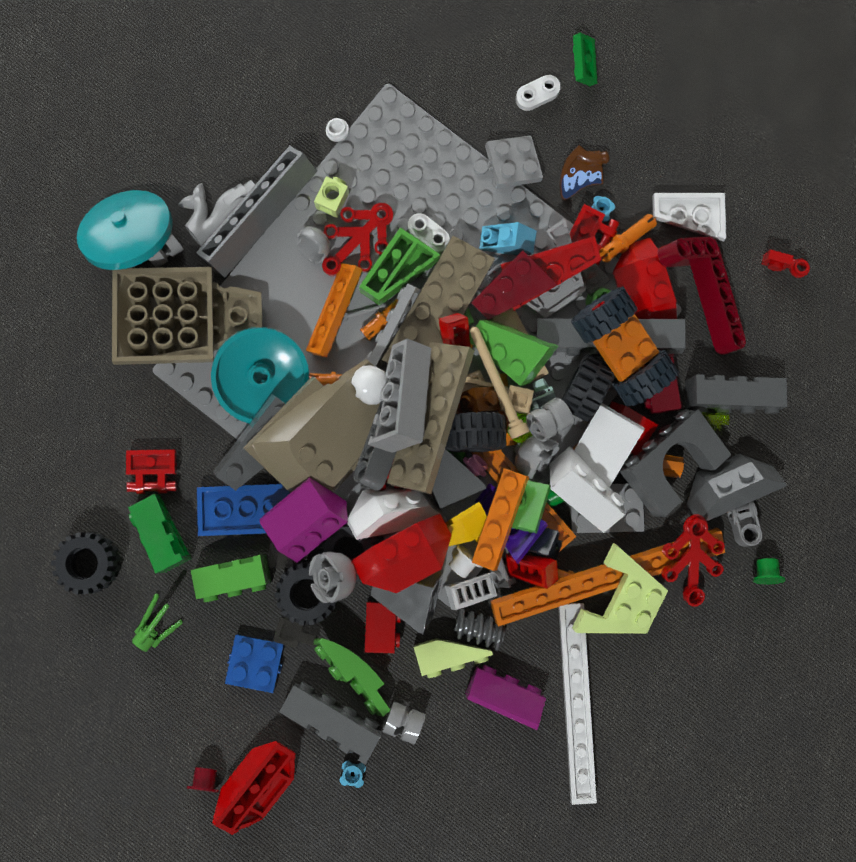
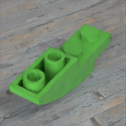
(348, 666)

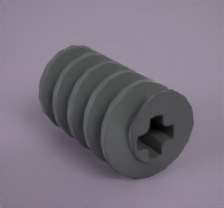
(479, 629)

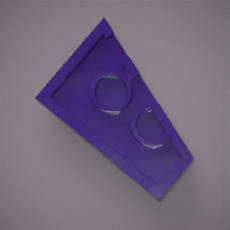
(518, 541)

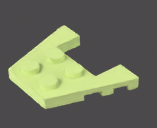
(632, 604)

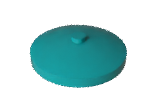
(124, 230)
(253, 368)

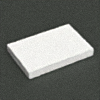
(608, 442)

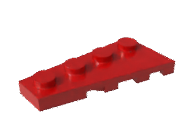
(564, 261)

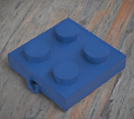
(254, 663)

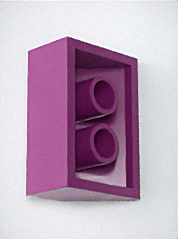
(304, 519)
(506, 696)

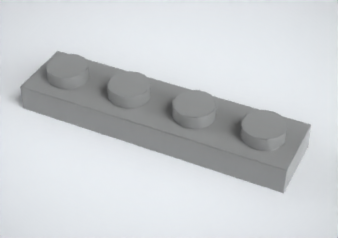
(395, 318)

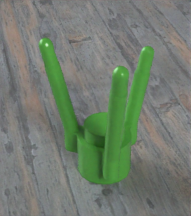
(146, 635)

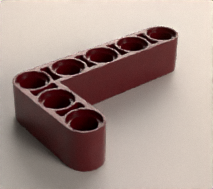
(712, 286)

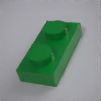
(585, 59)

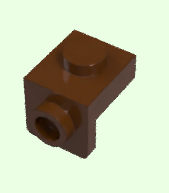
(480, 400)

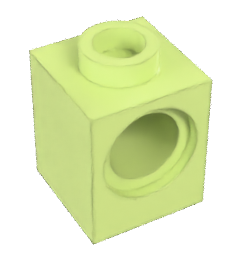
(331, 206)

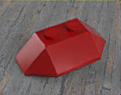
(646, 281)
(405, 556)
(254, 787)

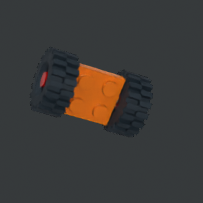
(625, 346)

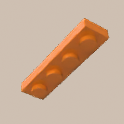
(334, 310)
(500, 519)

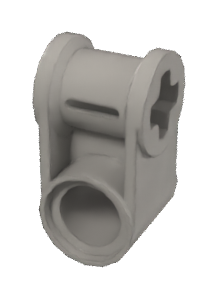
(744, 521)

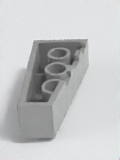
(403, 398)

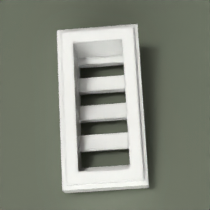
(453, 596)

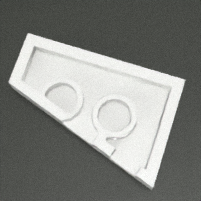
(692, 211)

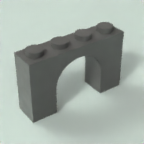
(645, 470)

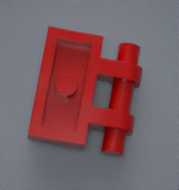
(589, 223)
(151, 463)

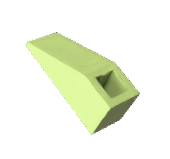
(444, 654)

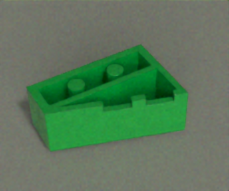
(158, 534)

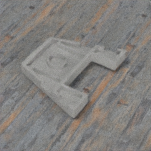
(562, 294)

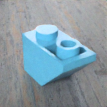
(508, 238)

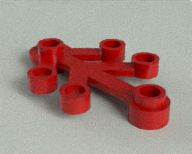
(359, 235)
(692, 557)

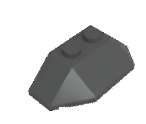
(731, 486)

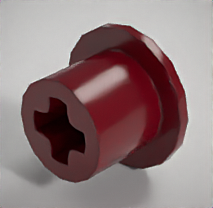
(204, 780)

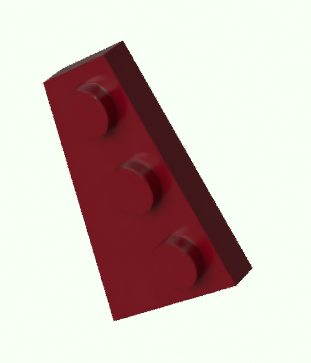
(513, 286)

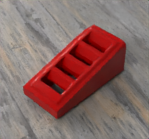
(453, 325)
(546, 567)

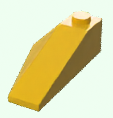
(467, 525)

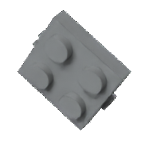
(513, 161)

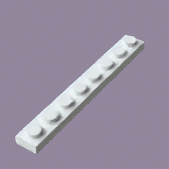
(577, 707)

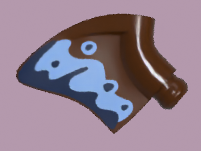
(581, 170)

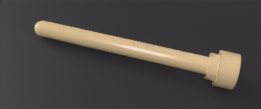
(516, 426)

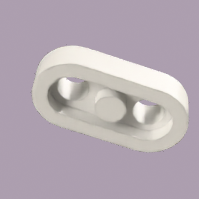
(538, 91)
(428, 232)

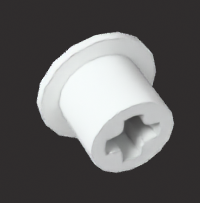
(462, 562)

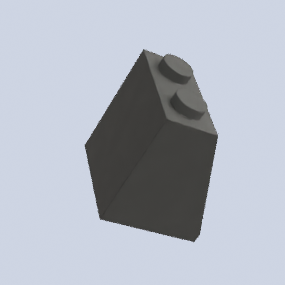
(454, 482)
(414, 604)

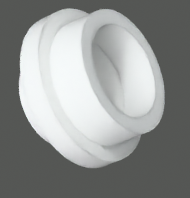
(337, 130)

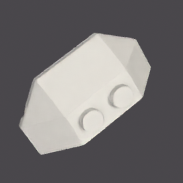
(389, 511)

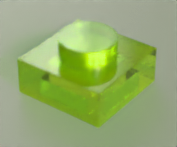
(716, 420)

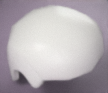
(369, 383)

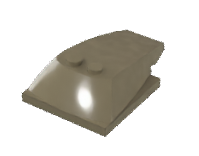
(176, 315)
(316, 434)

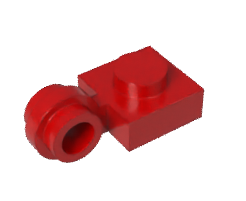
(780, 261)

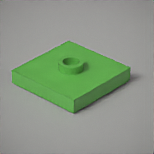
(531, 507)

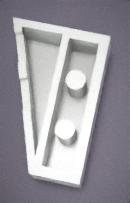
(585, 490)

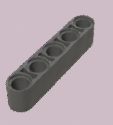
(373, 463)

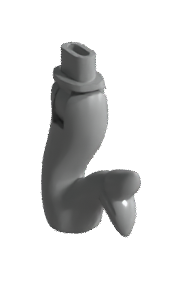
(199, 224)

